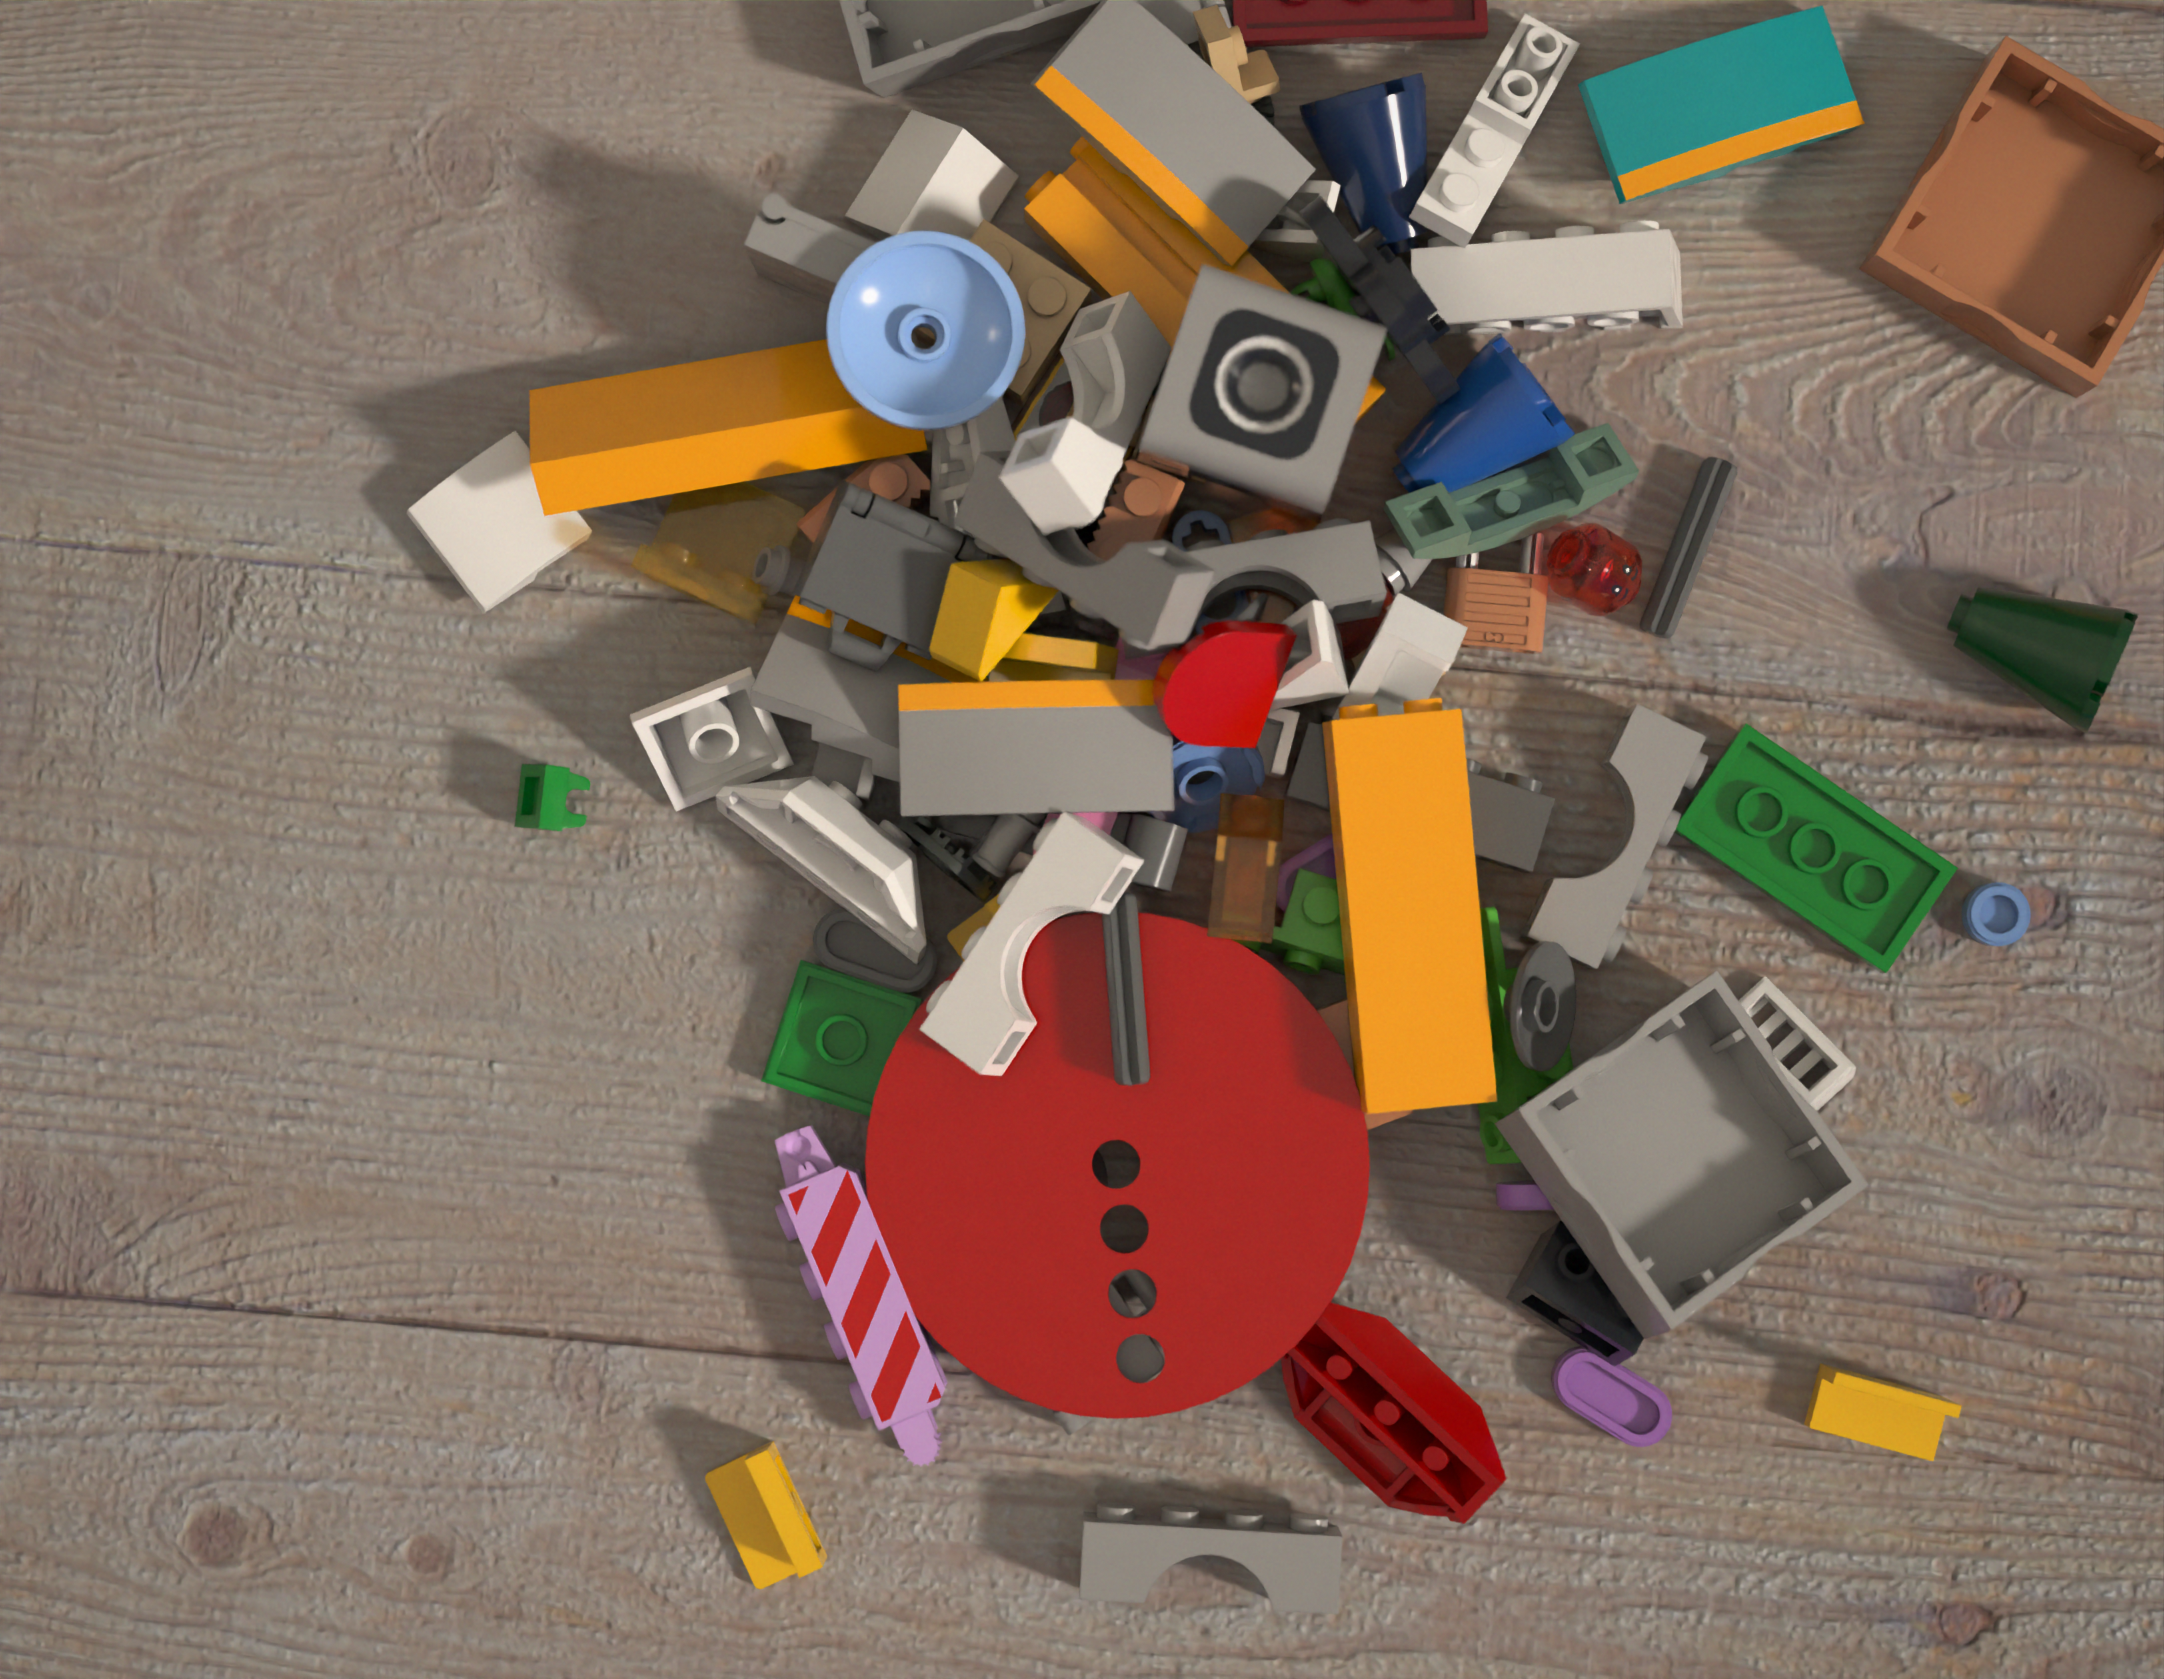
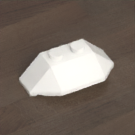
(837, 850)

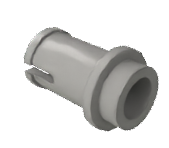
(777, 570)
(1005, 840)

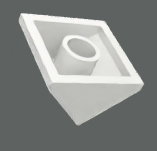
(932, 181)
(711, 739)

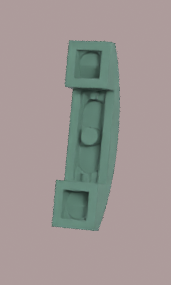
(1514, 502)

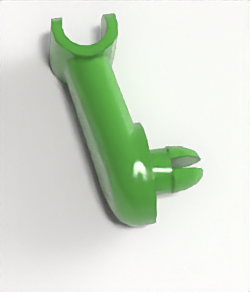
(1333, 288)

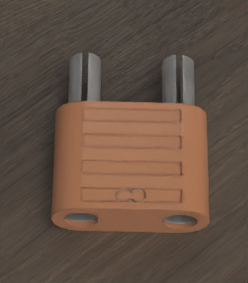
(1500, 607)

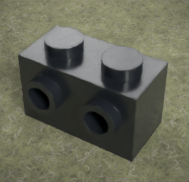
(1572, 1297)

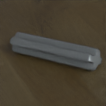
(1688, 547)
(1126, 992)

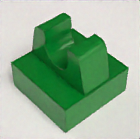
(543, 798)

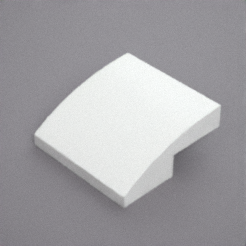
(492, 524)

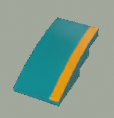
(1720, 104)

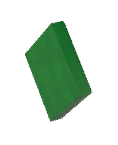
(836, 1037)

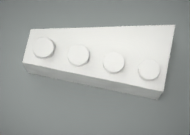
(1554, 279)

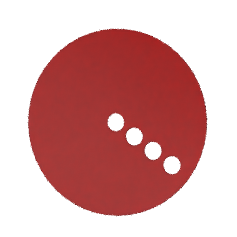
(1243, 1176)

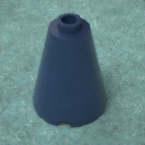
(1377, 153)

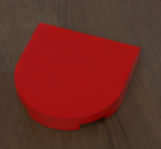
(1223, 682)

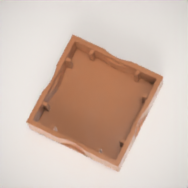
(2032, 220)

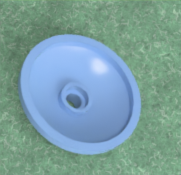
(934, 285)

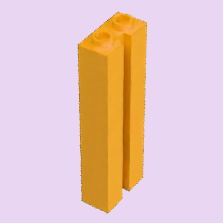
(1128, 243)
(700, 428)
(1409, 907)

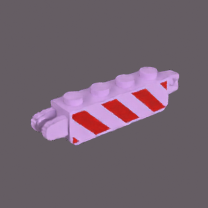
(864, 1295)

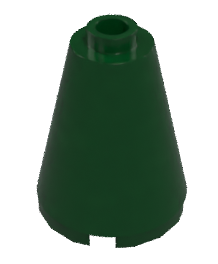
(2045, 647)

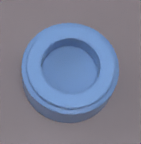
(1996, 914)

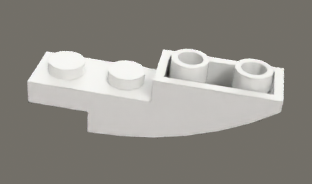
(1494, 131)

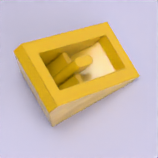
(984, 614)

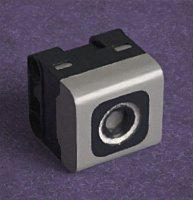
(1261, 392)

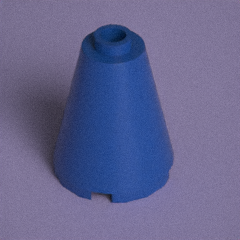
(1484, 427)

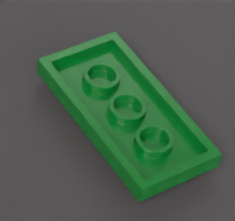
(1814, 848)

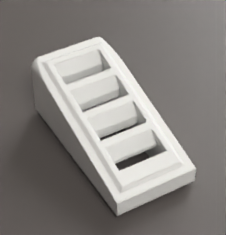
(1840, 1067)

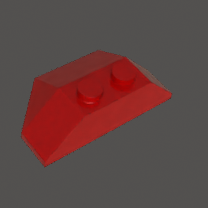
(1392, 1415)

